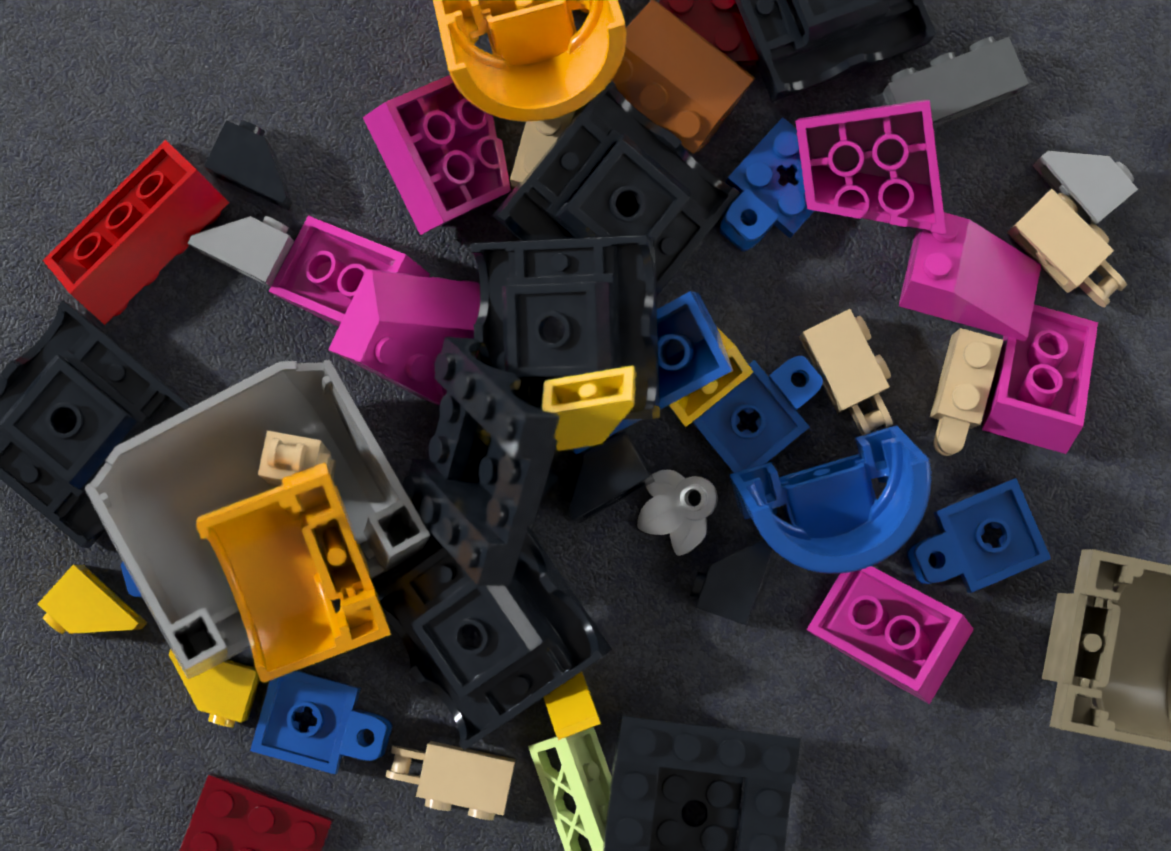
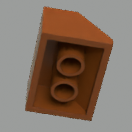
(678, 77)

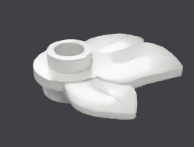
(673, 514)

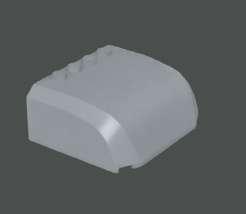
(212, 459)

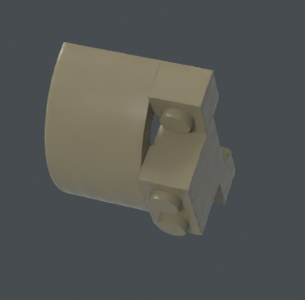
(1113, 651)

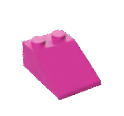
(328, 267)
(971, 279)
(1043, 381)
(892, 630)

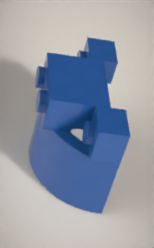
(833, 507)

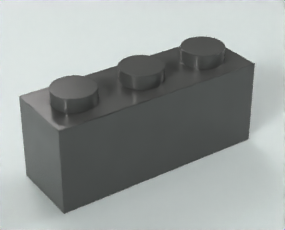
(962, 82)

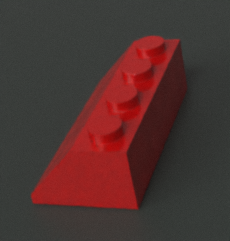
(135, 232)

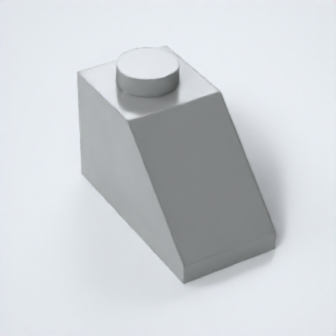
(1089, 180)
(247, 247)

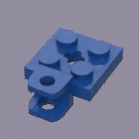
(761, 197)
(776, 404)
(961, 548)
(338, 725)

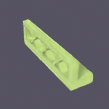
(584, 777)

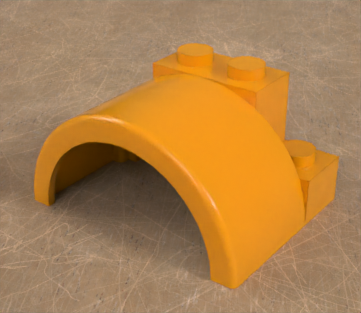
(538, 56)
(286, 564)

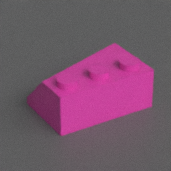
(439, 152)
(874, 165)
(401, 325)

